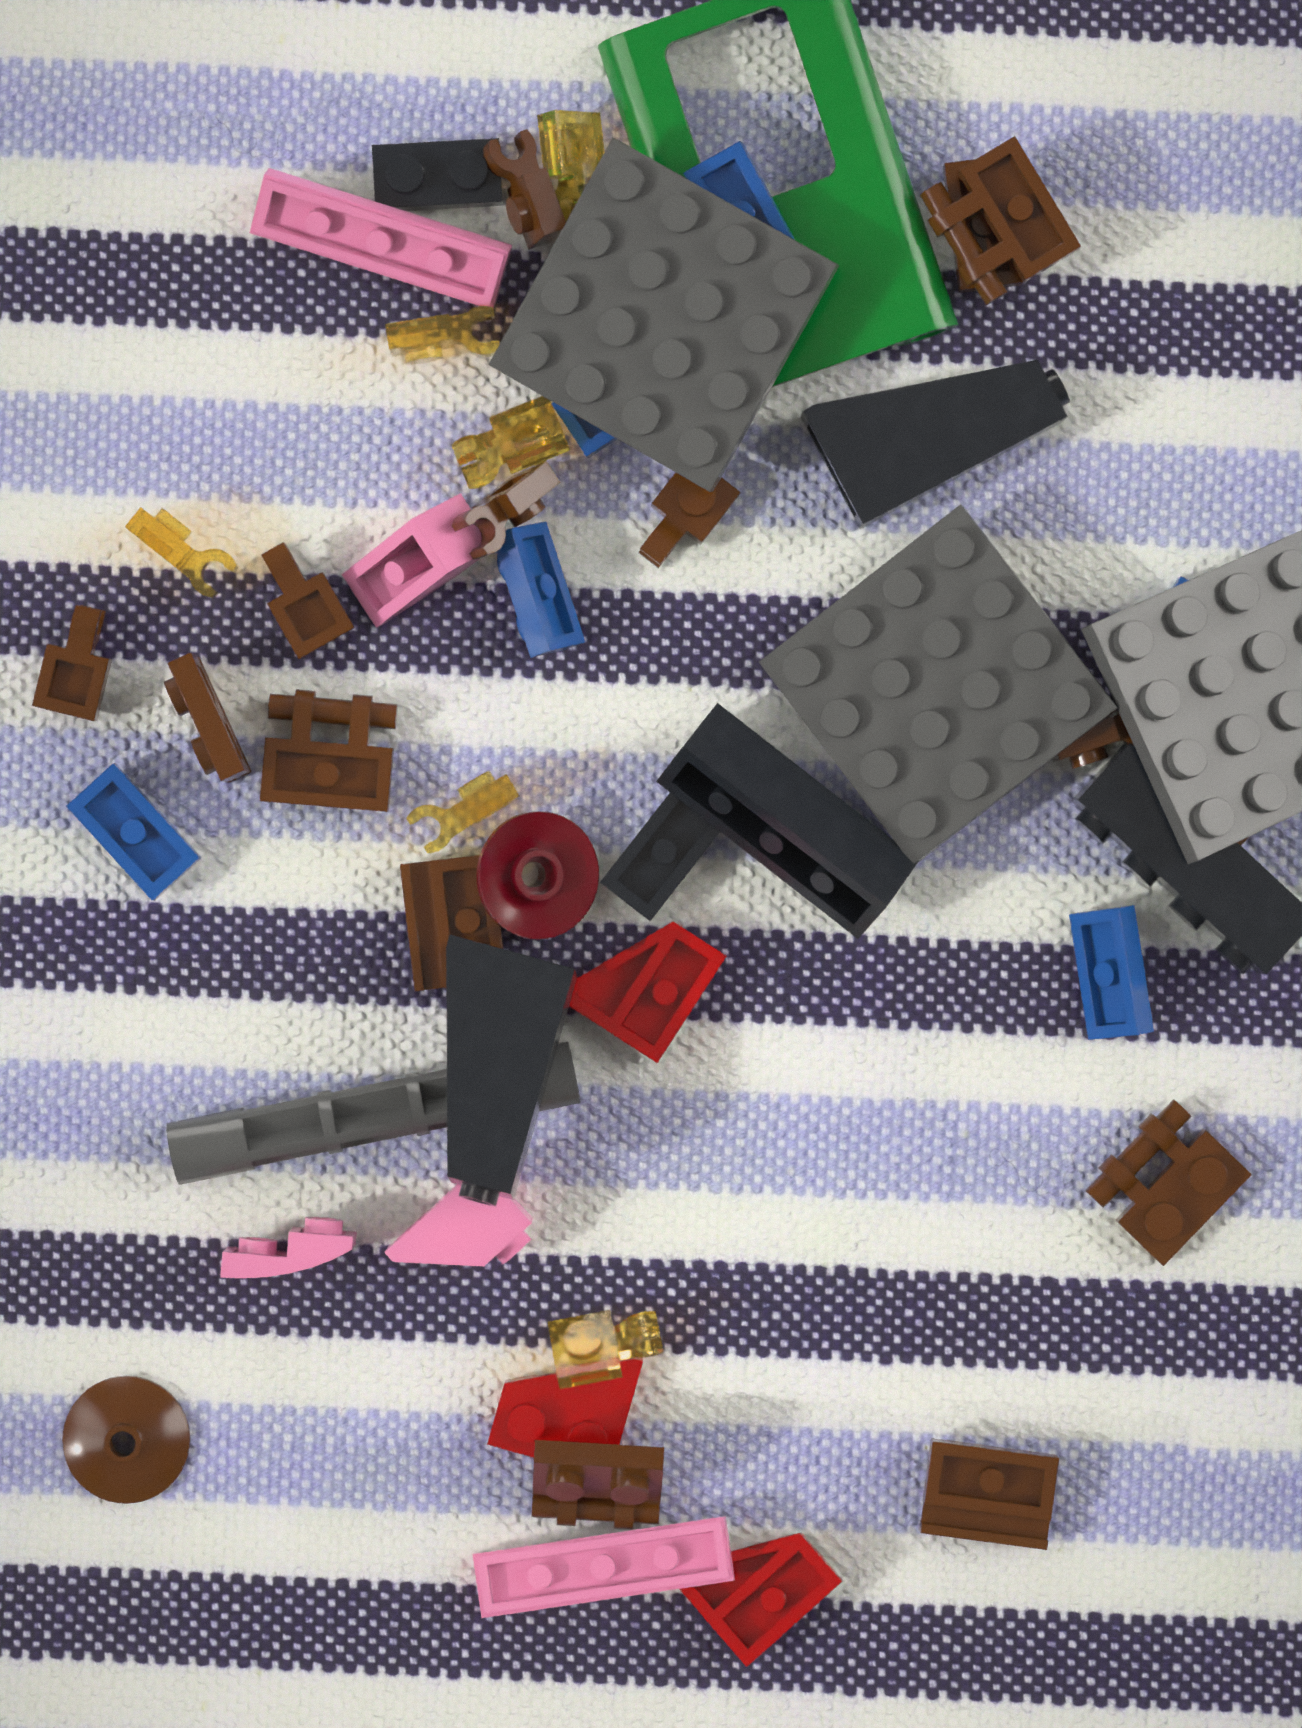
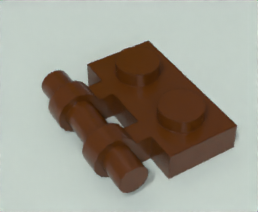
(1018, 212)
(326, 772)
(1181, 1196)
(597, 1483)

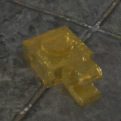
(570, 151)
(424, 338)
(518, 437)
(167, 538)
(480, 800)
(591, 1348)

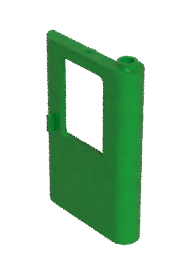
(856, 216)

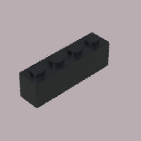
(787, 821)
(1223, 891)

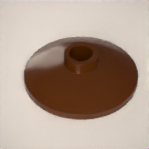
(144, 1412)

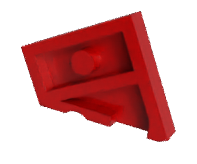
(648, 988)
(540, 1410)
(770, 1593)

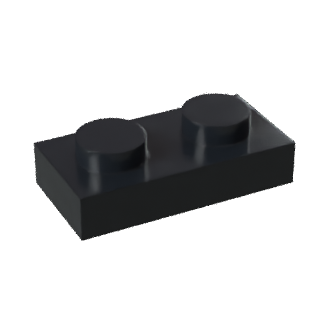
(435, 175)
(660, 857)

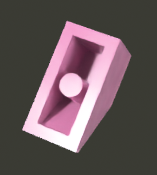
(413, 561)
(463, 1233)

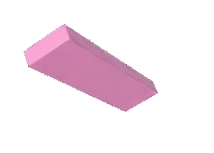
(380, 238)
(603, 1567)

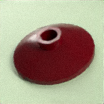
(564, 882)

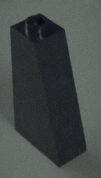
(923, 435)
(500, 1053)

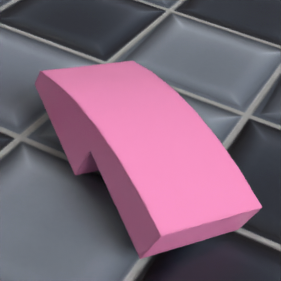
(308, 1247)

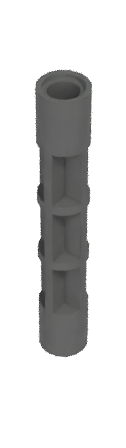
(329, 1122)

